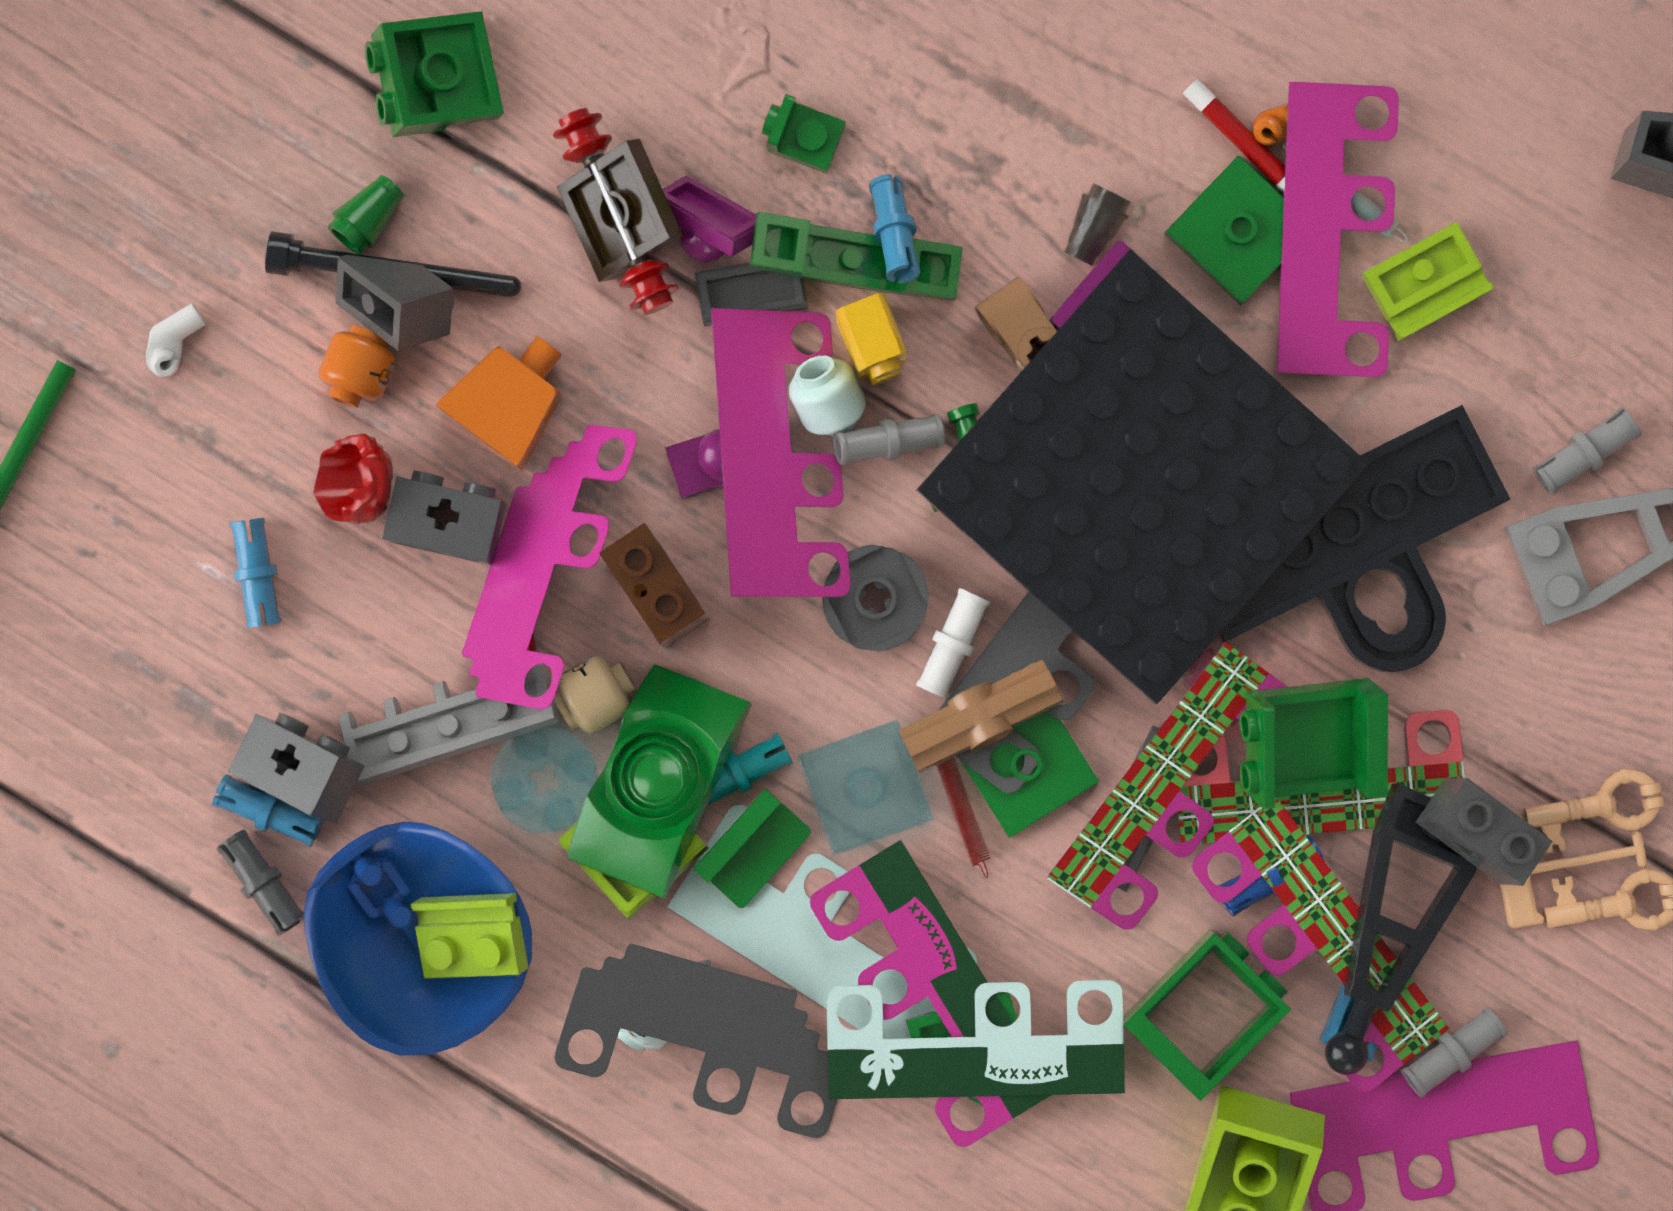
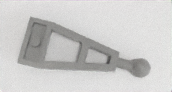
(1552, 564)

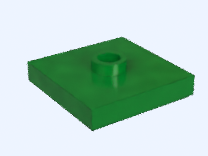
(1233, 230)
(1054, 781)

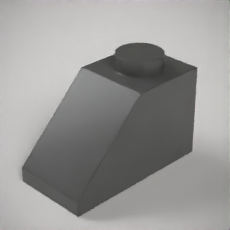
(395, 299)

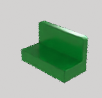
(753, 849)

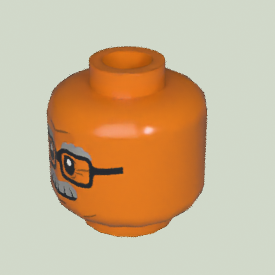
(357, 366)

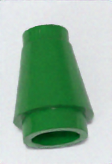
(366, 214)

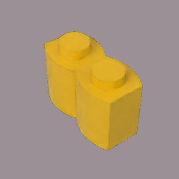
(872, 339)

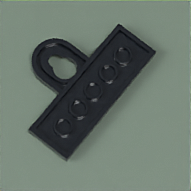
(1399, 501)

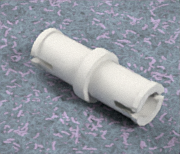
(953, 643)

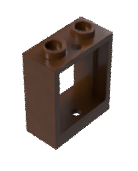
(643, 565)

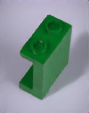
(1315, 740)

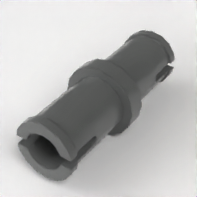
(261, 882)

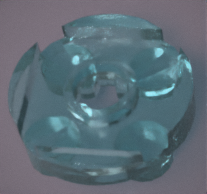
(516, 791)

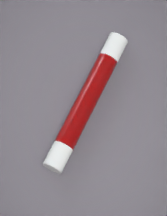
(1236, 132)

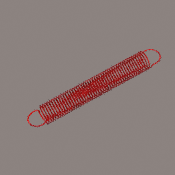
(960, 814)

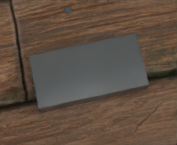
(749, 289)

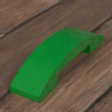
(849, 258)

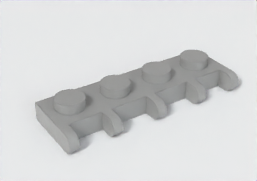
(441, 728)

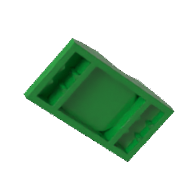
(657, 780)

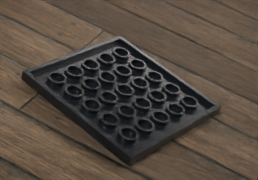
(1142, 477)

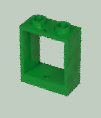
(1263, 986)

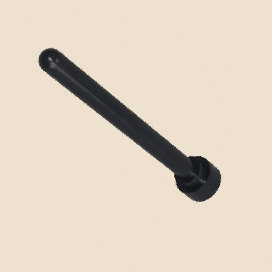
(288, 255)

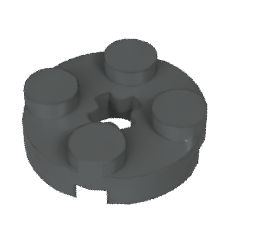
(904, 608)

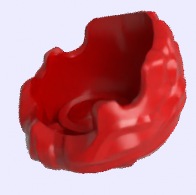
(354, 480)

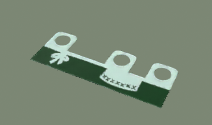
(990, 1064)

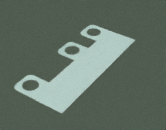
(790, 943)

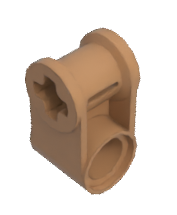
(1015, 320)

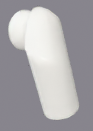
(167, 338)

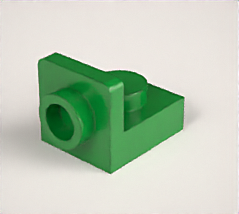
(802, 134)

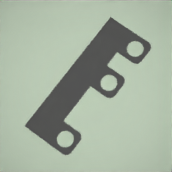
(1024, 639)

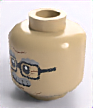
(594, 694)

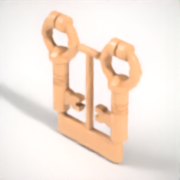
(1520, 900)

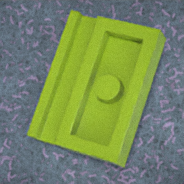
(1427, 281)
(470, 936)

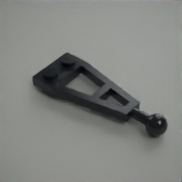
(1397, 823)

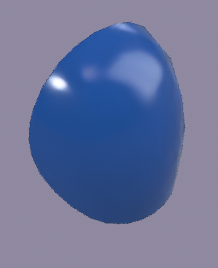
(368, 945)

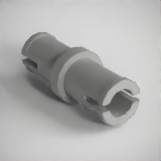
(889, 439)
(1587, 451)
(1454, 1052)

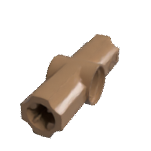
(980, 716)

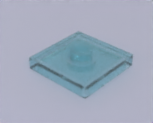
(865, 787)

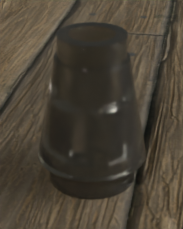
(1096, 223)

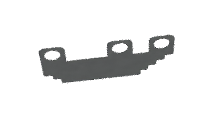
(708, 1009)

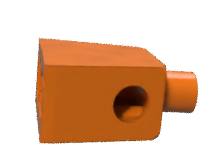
(507, 400)

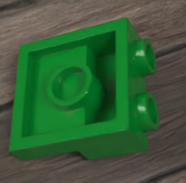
(433, 73)

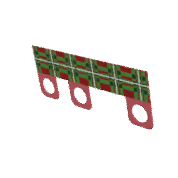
(1324, 810)

